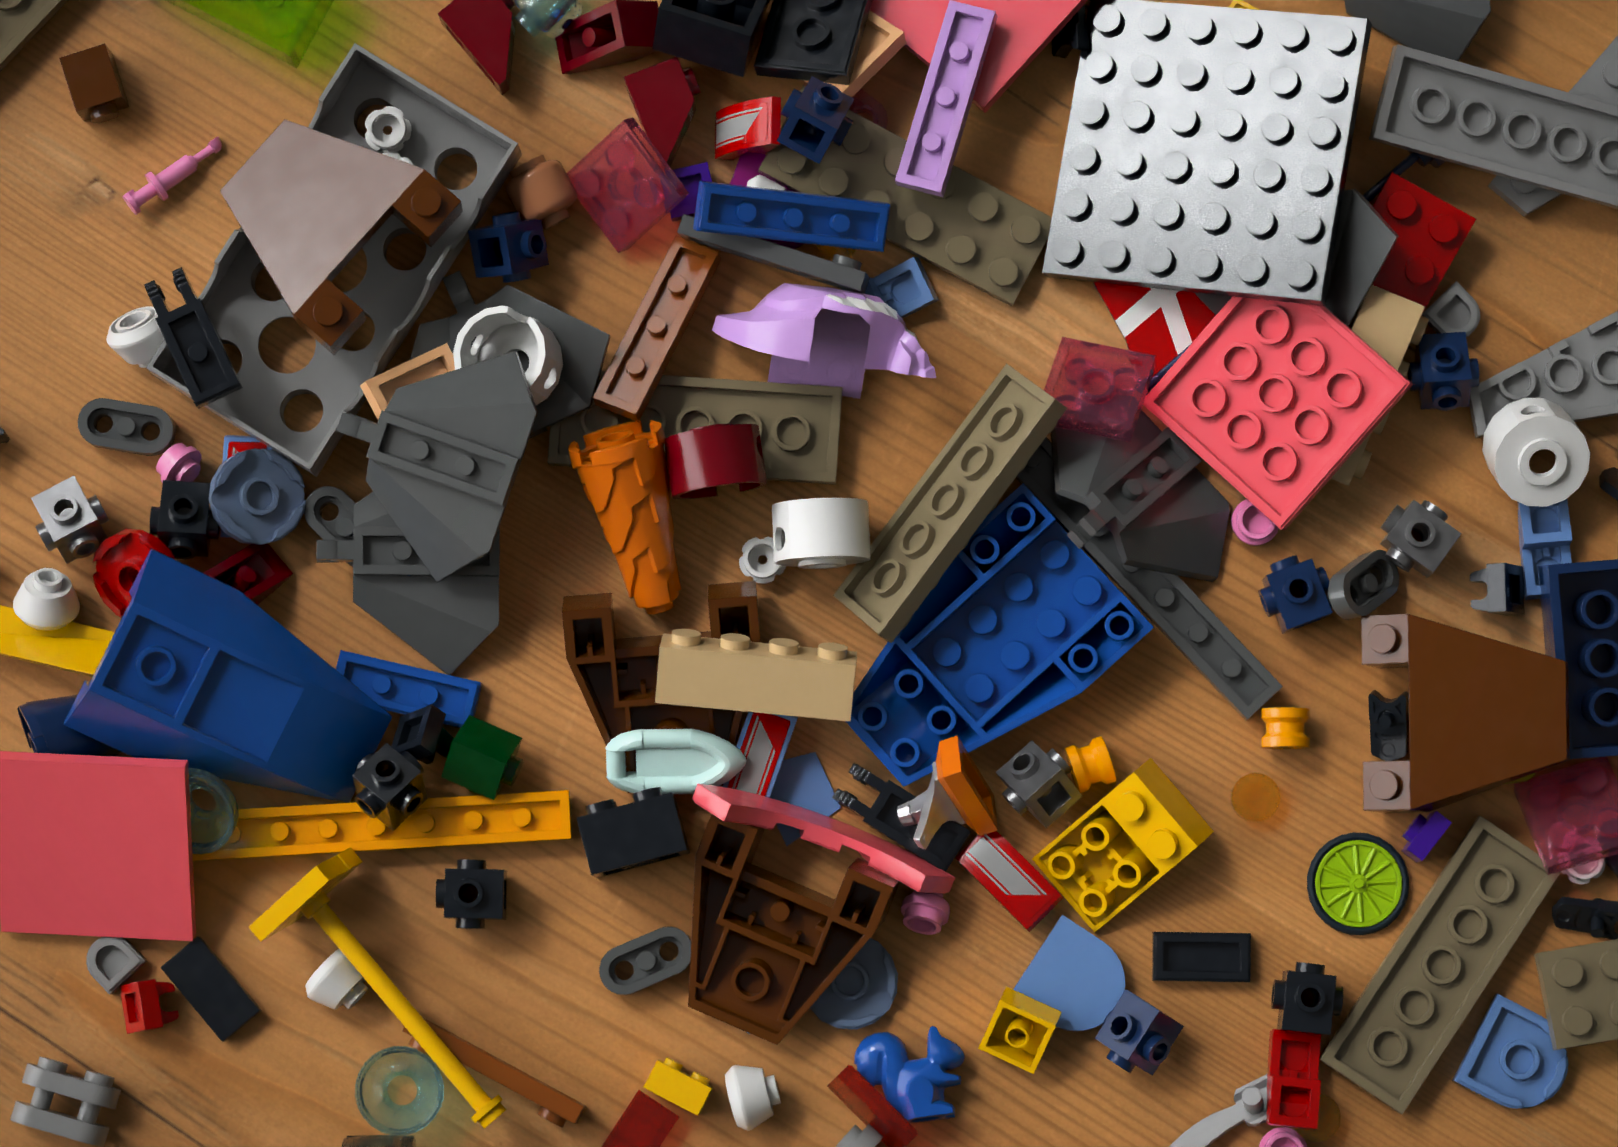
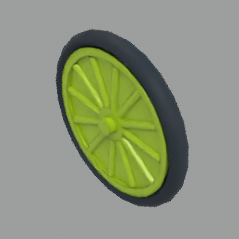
(1358, 883)

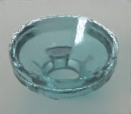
(211, 827)
(373, 1088)

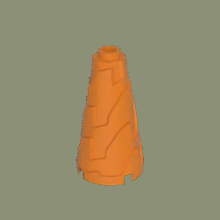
(630, 491)

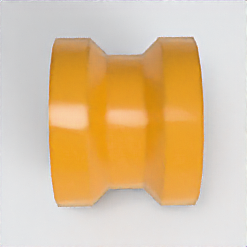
(1285, 728)
(1090, 764)

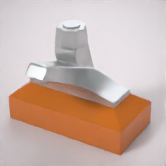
(954, 794)

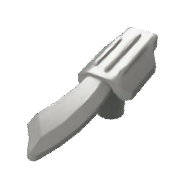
(1249, 1108)

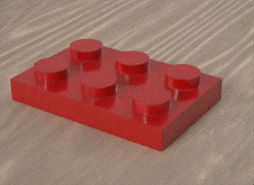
(1427, 241)

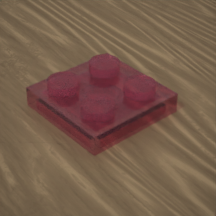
(626, 185)
(1100, 387)
(1572, 814)

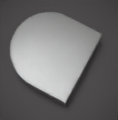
(1454, 312)
(113, 962)

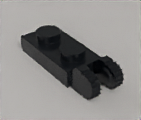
(194, 343)
(885, 819)

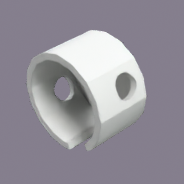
(505, 331)
(1515, 437)
(821, 532)

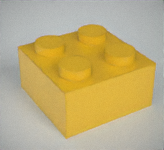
(1020, 1030)
(679, 1087)

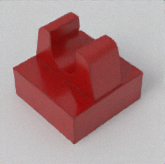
(142, 1005)

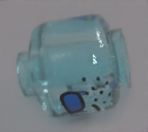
(547, 16)

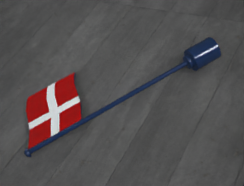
(1170, 320)

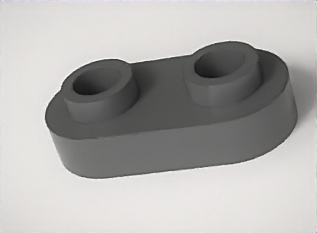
(128, 426)
(342, 526)
(1363, 585)
(646, 960)

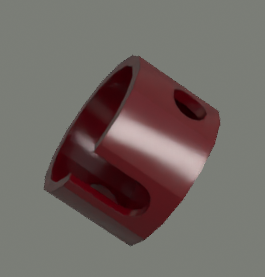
(713, 458)

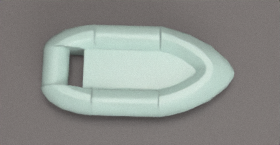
(672, 760)

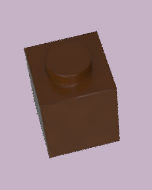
(94, 84)

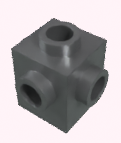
(70, 520)
(1435, 533)
(1038, 784)

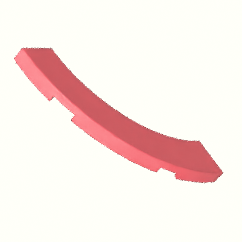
(766, 812)

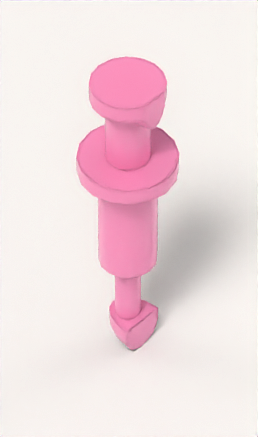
(169, 177)

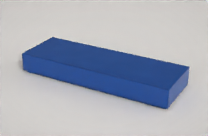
(408, 688)

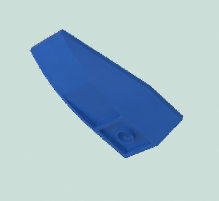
(995, 643)
(225, 687)

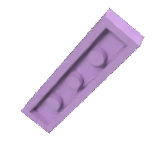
(946, 98)

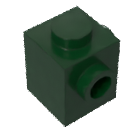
(483, 758)

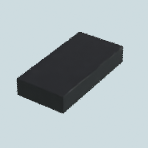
(1201, 956)
(211, 988)

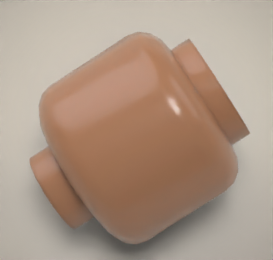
(541, 191)

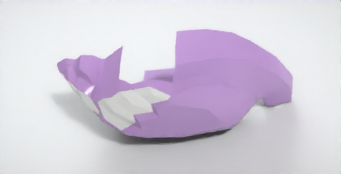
(826, 337)

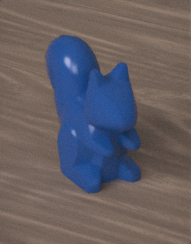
(911, 1085)

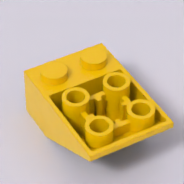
(1123, 845)

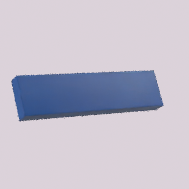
(791, 216)

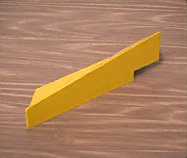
(70, 648)

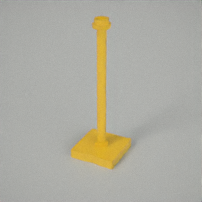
(310, 899)

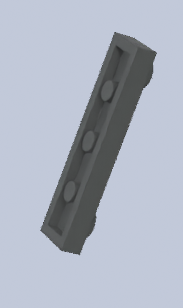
(839, 273)

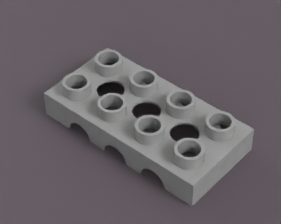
(385, 294)

